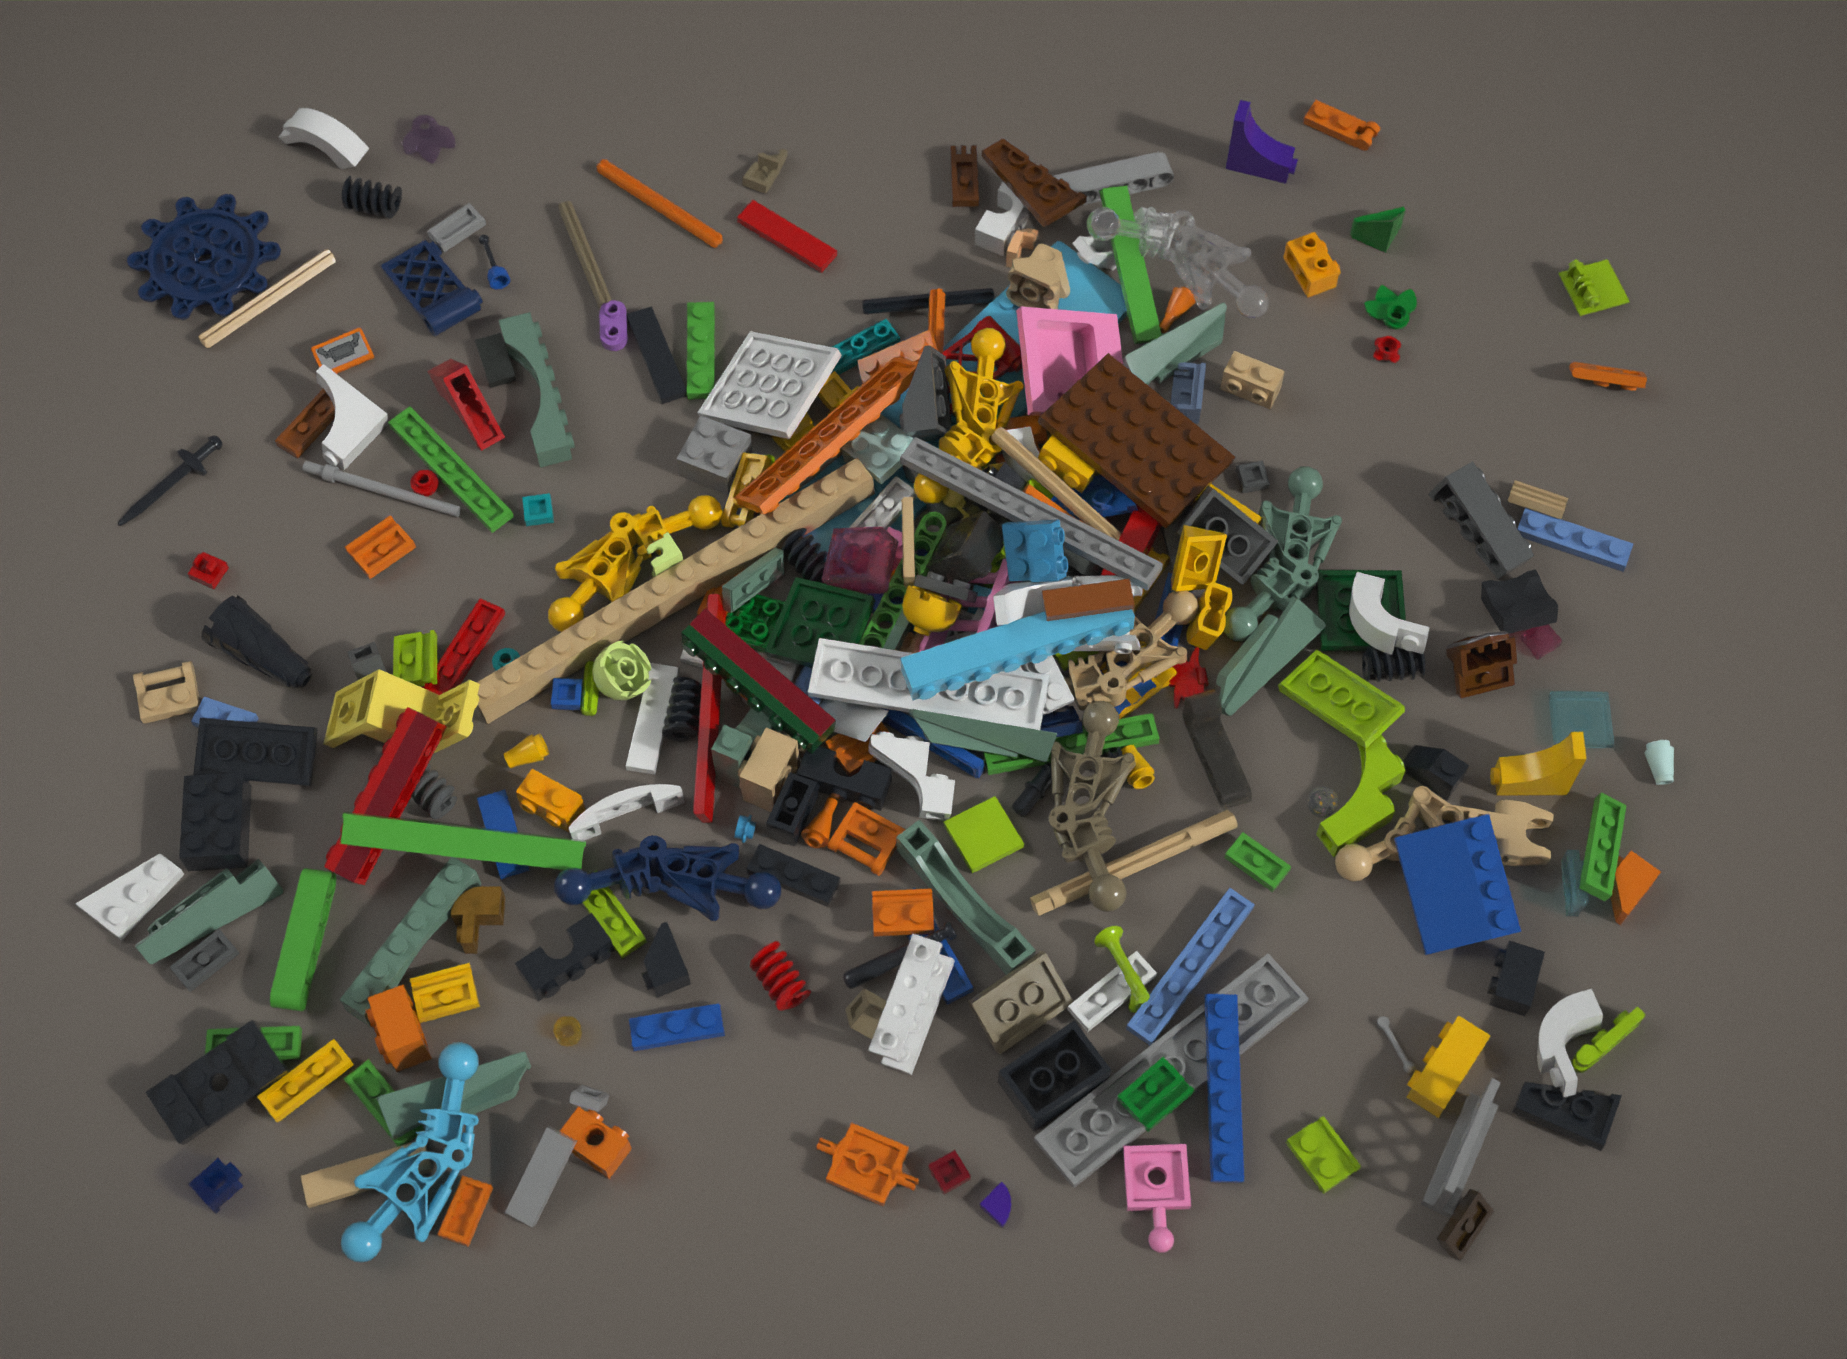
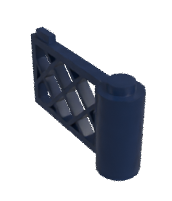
(446, 308)

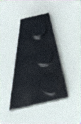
(1578, 1116)

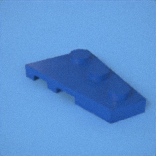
(1103, 498)

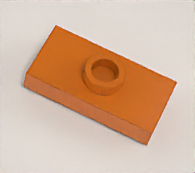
(465, 1211)

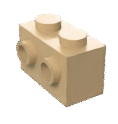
(1252, 380)

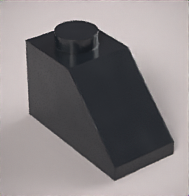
(1435, 769)
(664, 964)

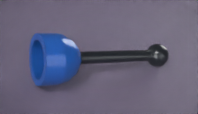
(497, 276)

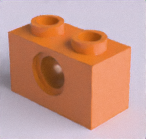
(605, 1156)

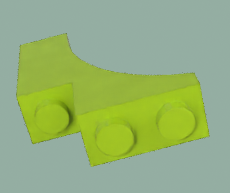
(1368, 807)

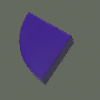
(998, 1204)

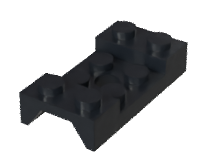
(190, 1102)

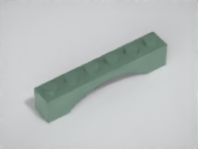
(548, 431)
(931, 863)
(410, 935)

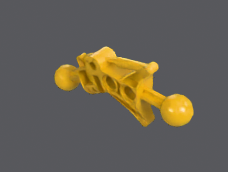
(969, 437)
(622, 570)

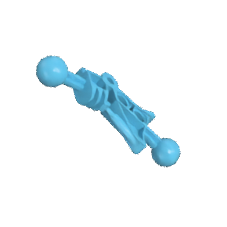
(363, 1239)

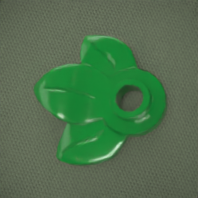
(1390, 305)

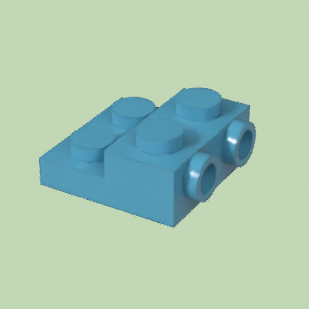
(1035, 550)

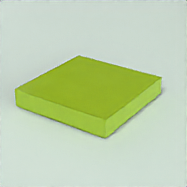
(983, 834)

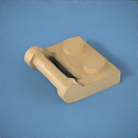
(169, 700)

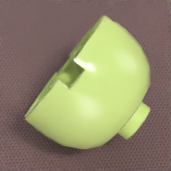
(621, 671)

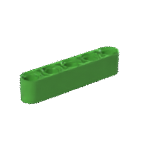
(303, 940)

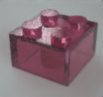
(860, 559)

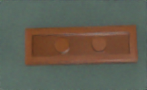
(307, 425)
(1088, 599)

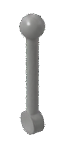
(1383, 1024)

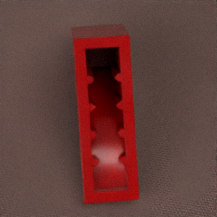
(460, 390)

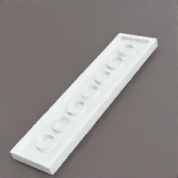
(875, 679)

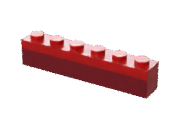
(388, 788)

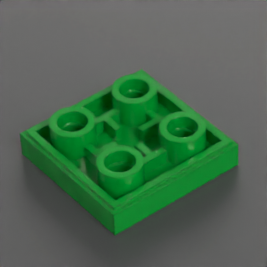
(755, 620)

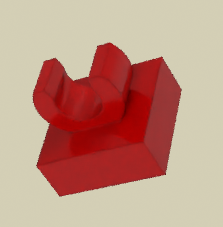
(207, 570)

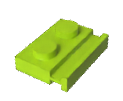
(416, 657)
(1323, 1154)

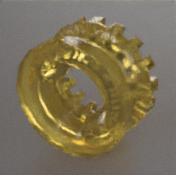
(567, 1041)

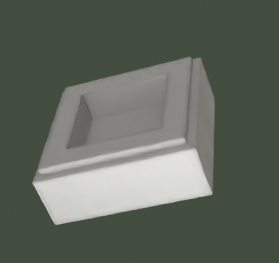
(589, 1098)

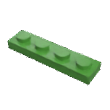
(700, 349)
(1603, 847)

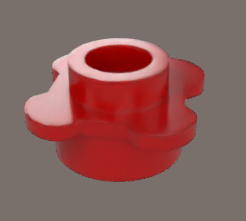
(1389, 343)

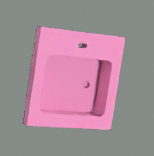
(1061, 349)

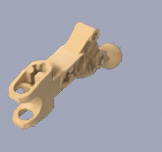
(1508, 822)

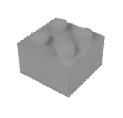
(713, 454)

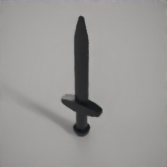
(191, 462)

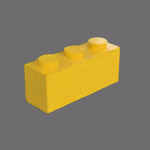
(1446, 1065)

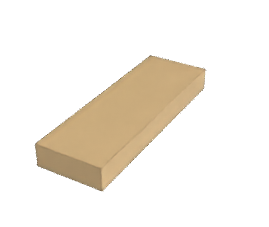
(908, 541)

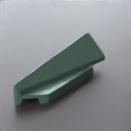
(984, 735)
(208, 909)

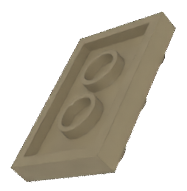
(1020, 1002)

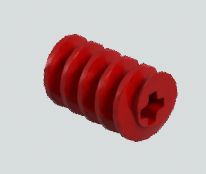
(777, 977)

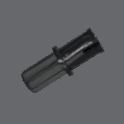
(1034, 791)

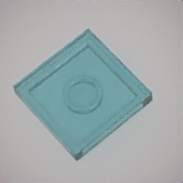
(1582, 713)

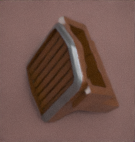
(1483, 663)

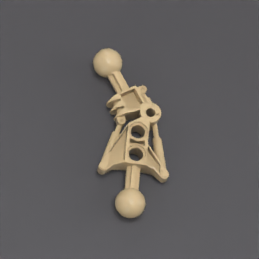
(1090, 685)

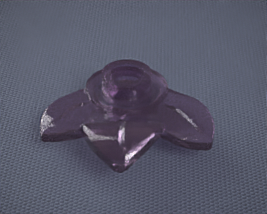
(428, 141)

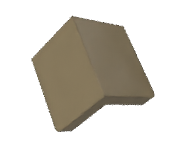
(865, 1012)

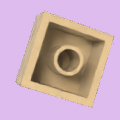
(768, 768)

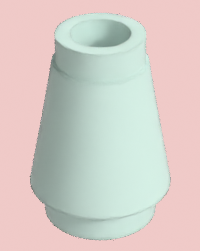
(1661, 761)

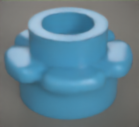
(745, 828)

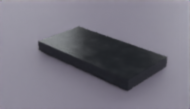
(258, 749)

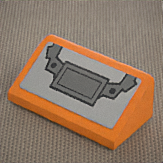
(343, 351)

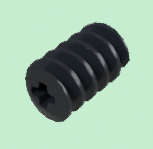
(371, 199)
(805, 556)
(1399, 662)
(683, 710)

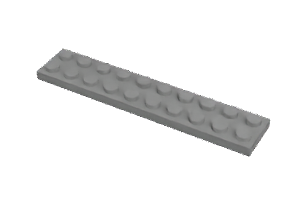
(1100, 1124)

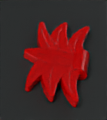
(1189, 678)

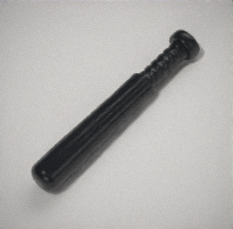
(890, 960)

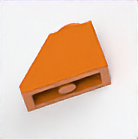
(1631, 883)

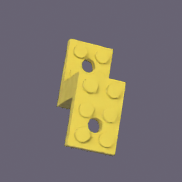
(379, 699)

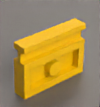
(444, 992)

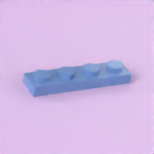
(1575, 539)

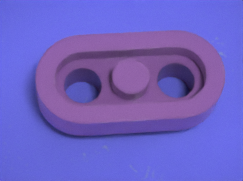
(613, 323)

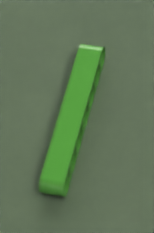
(888, 611)

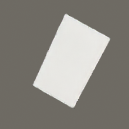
(854, 719)

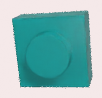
(538, 509)

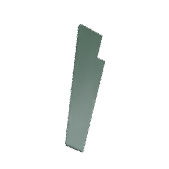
(1183, 344)
(1266, 653)
(488, 1087)

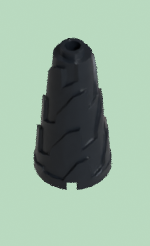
(254, 643)

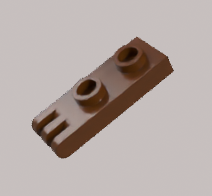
(964, 177)

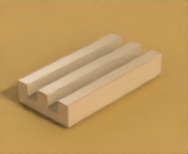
(1538, 499)

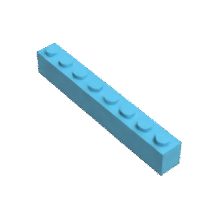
(1005, 650)

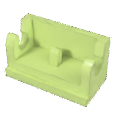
(670, 555)

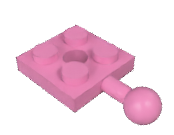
(1144, 1195)

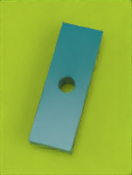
(869, 341)

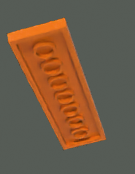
(828, 437)

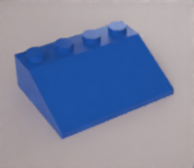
(1457, 884)

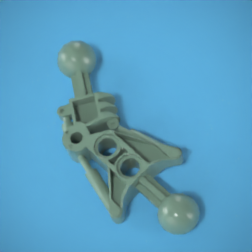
(1283, 574)

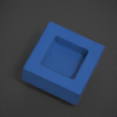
(566, 694)

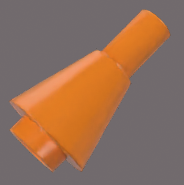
(1179, 302)
(817, 832)

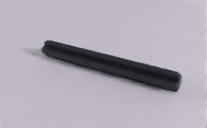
(917, 302)

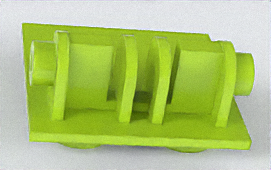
(1593, 286)

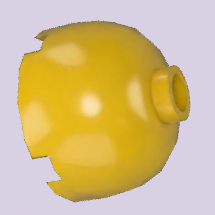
(929, 610)

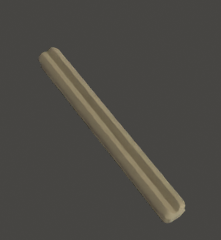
(584, 253)

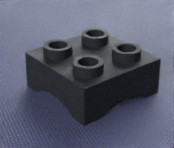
(1519, 603)

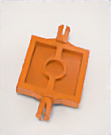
(867, 1164)

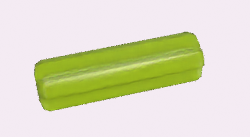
(589, 692)

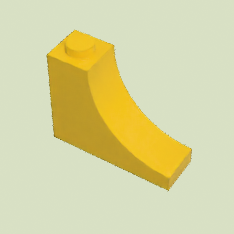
(1541, 772)

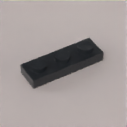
(795, 875)

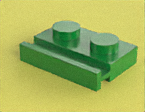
(1155, 1094)

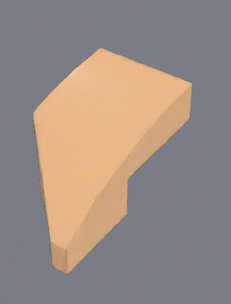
(1022, 239)

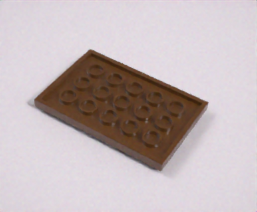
(1136, 440)

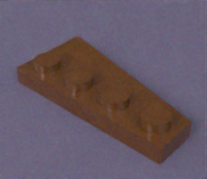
(1031, 183)

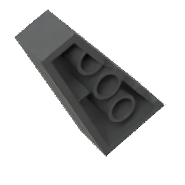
(1483, 519)

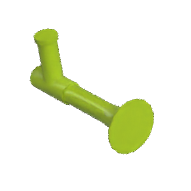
(1110, 938)

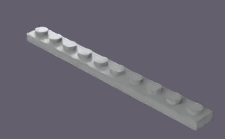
(1022, 507)

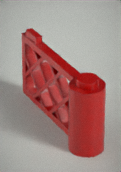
(1009, 362)

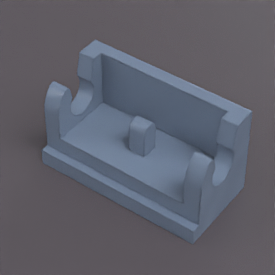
(1188, 389)

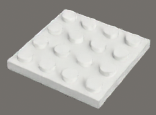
(770, 384)

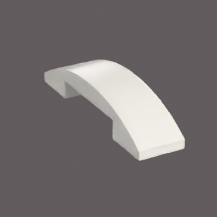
(623, 802)

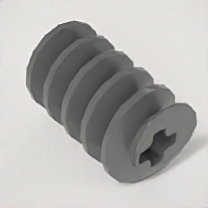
(433, 794)

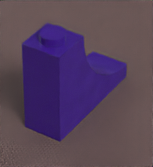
(1256, 152)

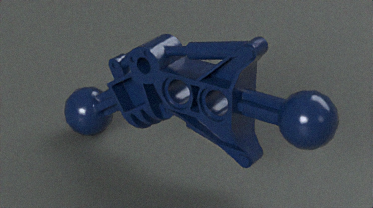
(685, 874)

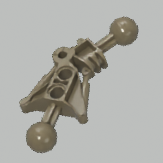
(1074, 820)

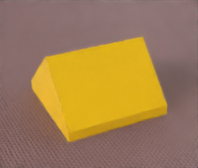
(1197, 558)

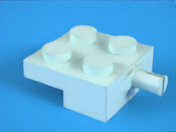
(878, 448)

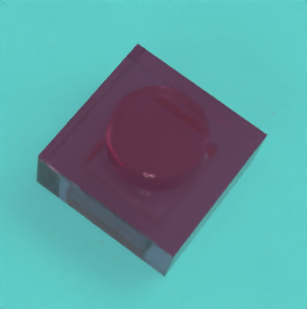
(1541, 640)

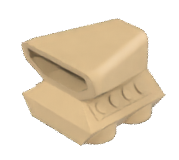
(1038, 279)

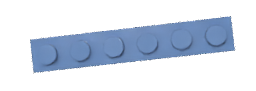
(1190, 967)

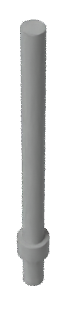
(332, 474)

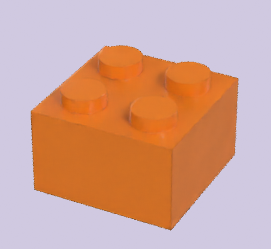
(397, 1029)

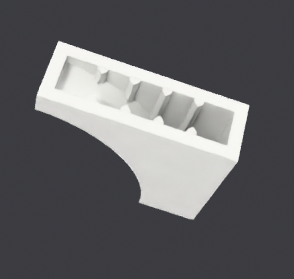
(355, 421)
(1025, 598)

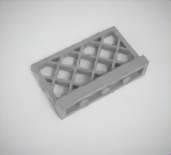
(1461, 1151)

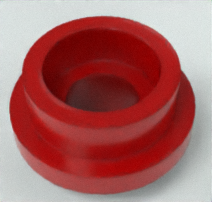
(428, 488)

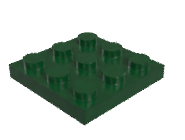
(1333, 603)
(817, 612)

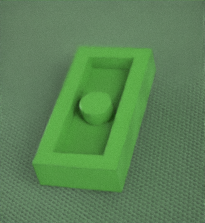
(1257, 862)

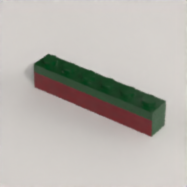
(757, 681)

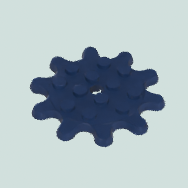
(200, 232)

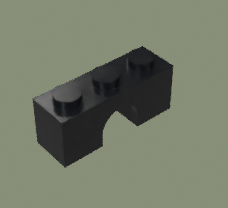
(866, 788)
(547, 975)

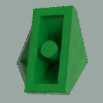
(1378, 228)

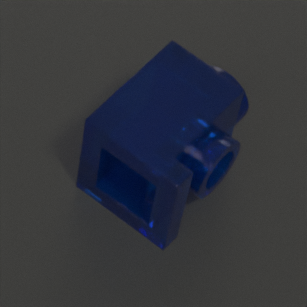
(207, 1181)

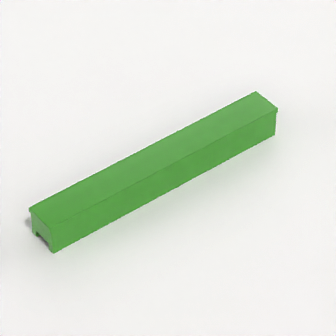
(461, 841)

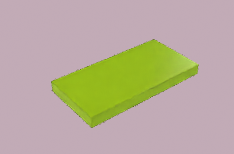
(1341, 698)

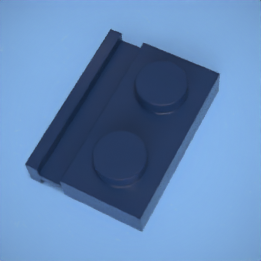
(1062, 721)

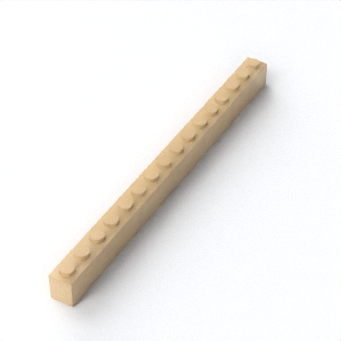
(671, 590)

